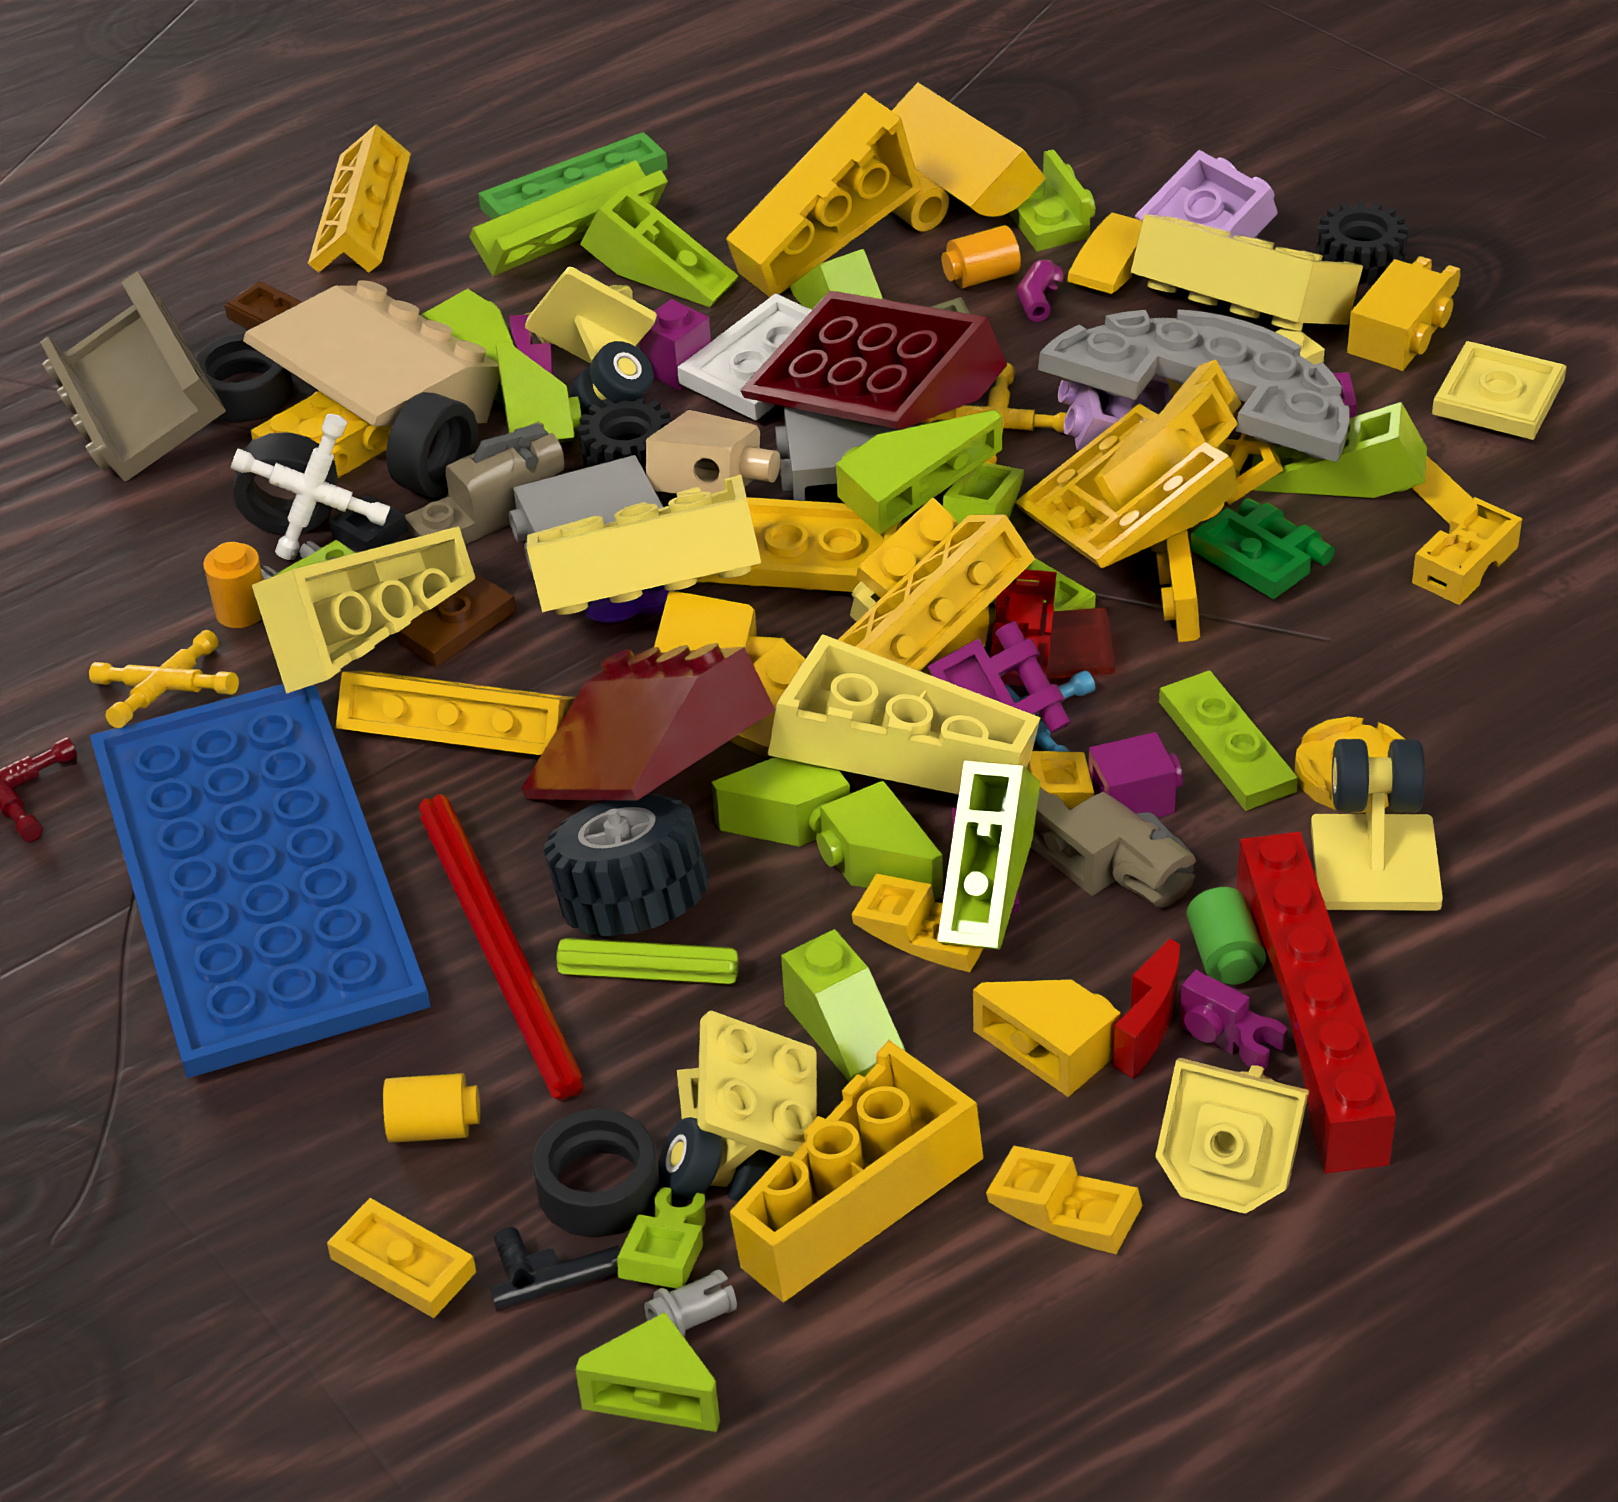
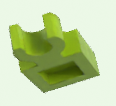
(664, 1246)

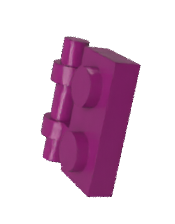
(977, 672)

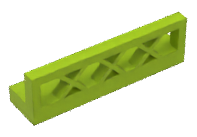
(557, 218)

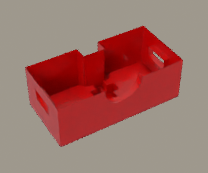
(1026, 609)

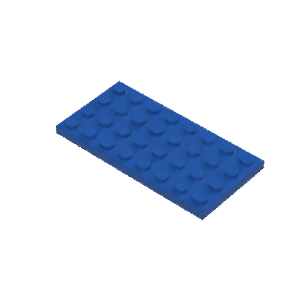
(256, 877)

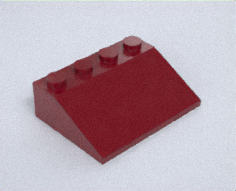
(880, 362)
(648, 722)

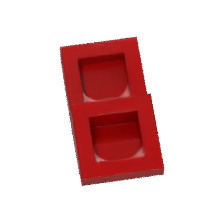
(1151, 1011)

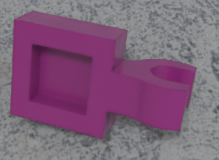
(1223, 1018)

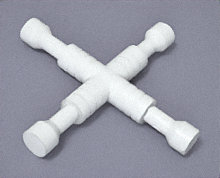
(310, 487)

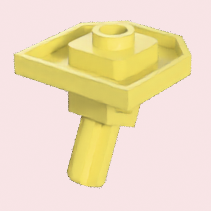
(1229, 1135)

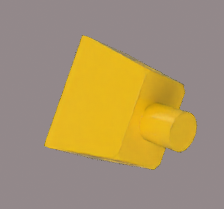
(707, 620)

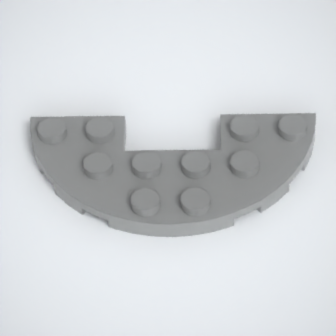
(1283, 392)

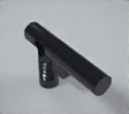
(543, 1270)

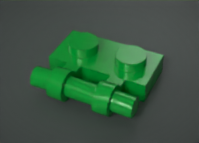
(1261, 546)

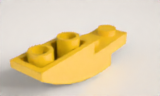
(1194, 415)

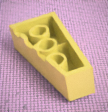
(1245, 273)
(644, 549)
(347, 605)
(893, 721)

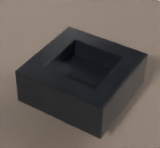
(361, 534)

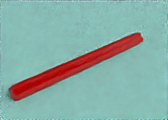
(501, 949)

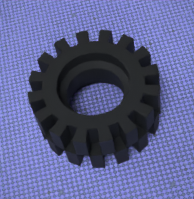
(1363, 238)
(620, 430)

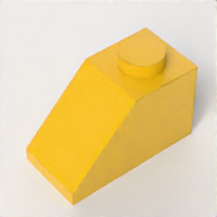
(1048, 1028)

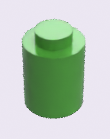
(1226, 935)

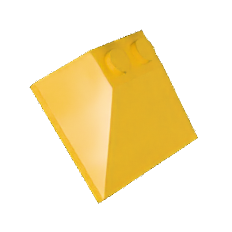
(1075, 511)

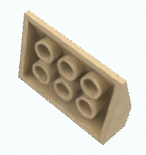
(376, 353)

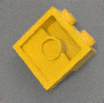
(356, 445)

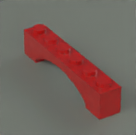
(1339, 1067)

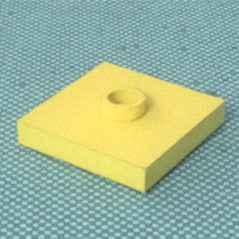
(1499, 390)

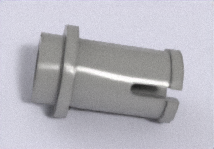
(693, 1302)

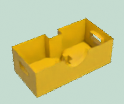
(1474, 541)

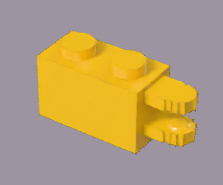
(1402, 312)

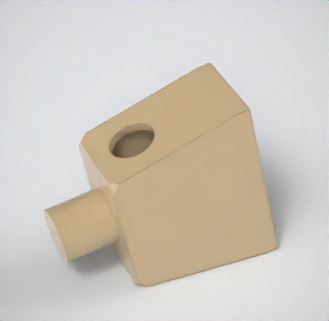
(705, 450)

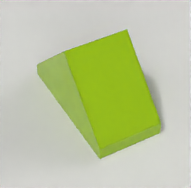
(650, 1378)

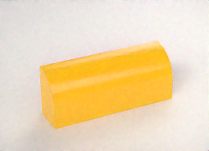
(966, 155)

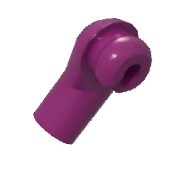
(1030, 291)

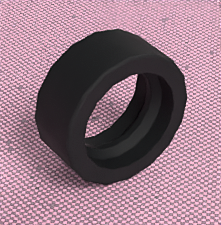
(250, 398)
(413, 436)
(269, 511)
(592, 1133)

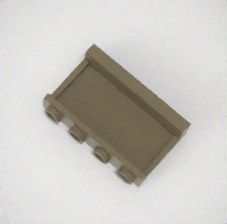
(133, 385)

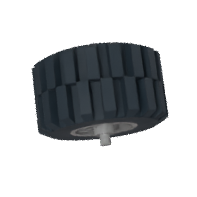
(627, 865)

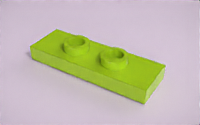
(1228, 740)

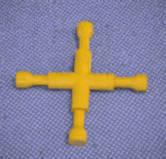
(1011, 418)
(153, 681)

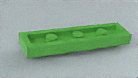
(571, 172)

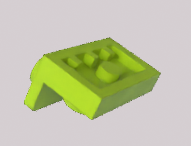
(1057, 209)

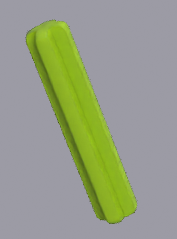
(647, 961)

